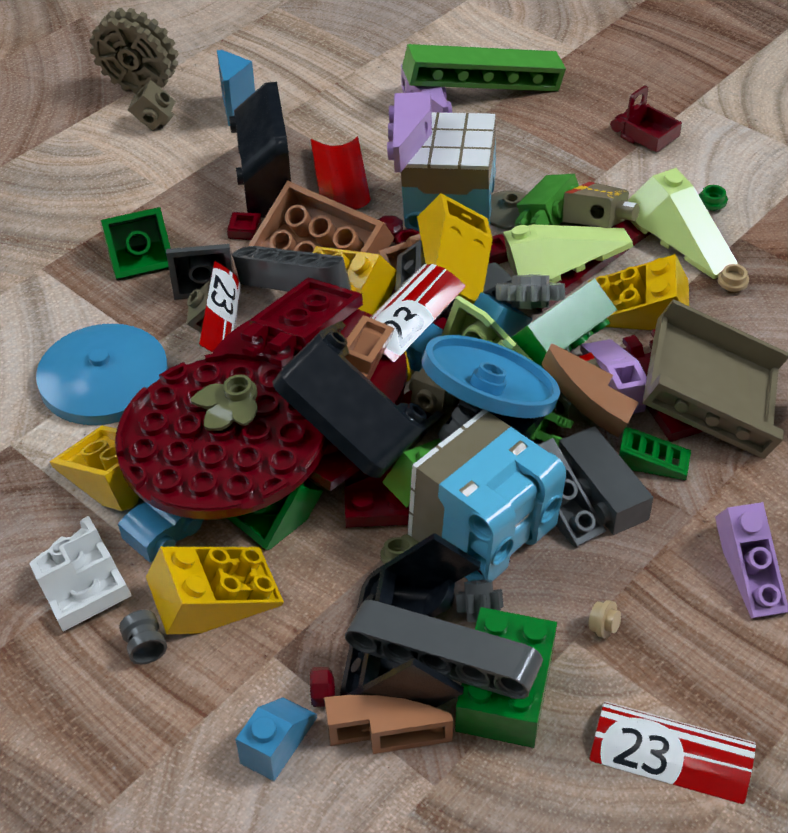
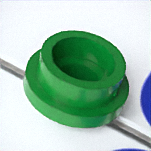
(713, 197)

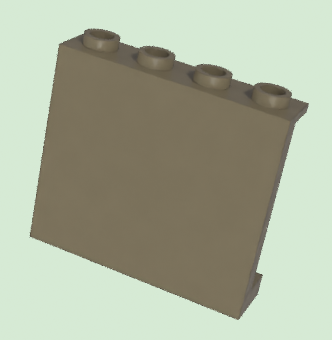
(715, 378)

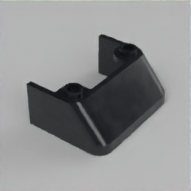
(261, 148)
(349, 406)
(418, 582)

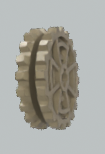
(133, 50)

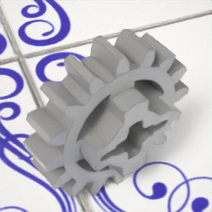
(530, 291)

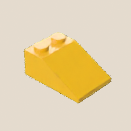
(95, 469)

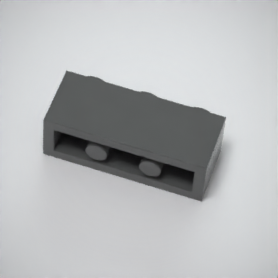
(607, 480)

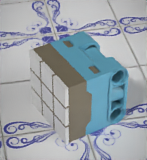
(453, 162)
(486, 492)

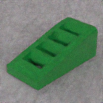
(637, 443)

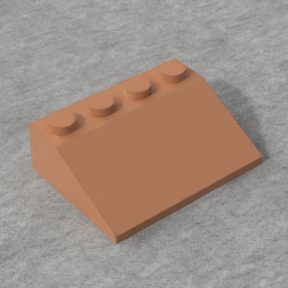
(307, 220)

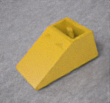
(457, 241)
(367, 275)
(644, 292)
(210, 587)

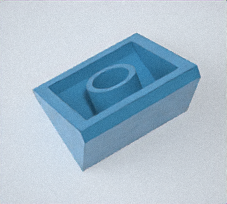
(235, 80)

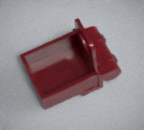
(646, 124)

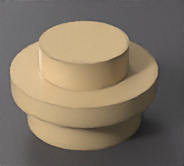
(733, 278)
(604, 618)

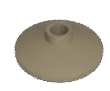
(504, 208)

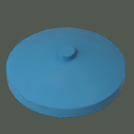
(98, 372)
(490, 376)

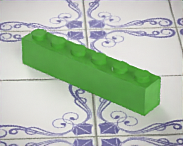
(482, 67)

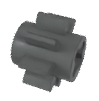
(476, 595)

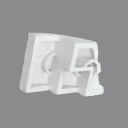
(79, 576)

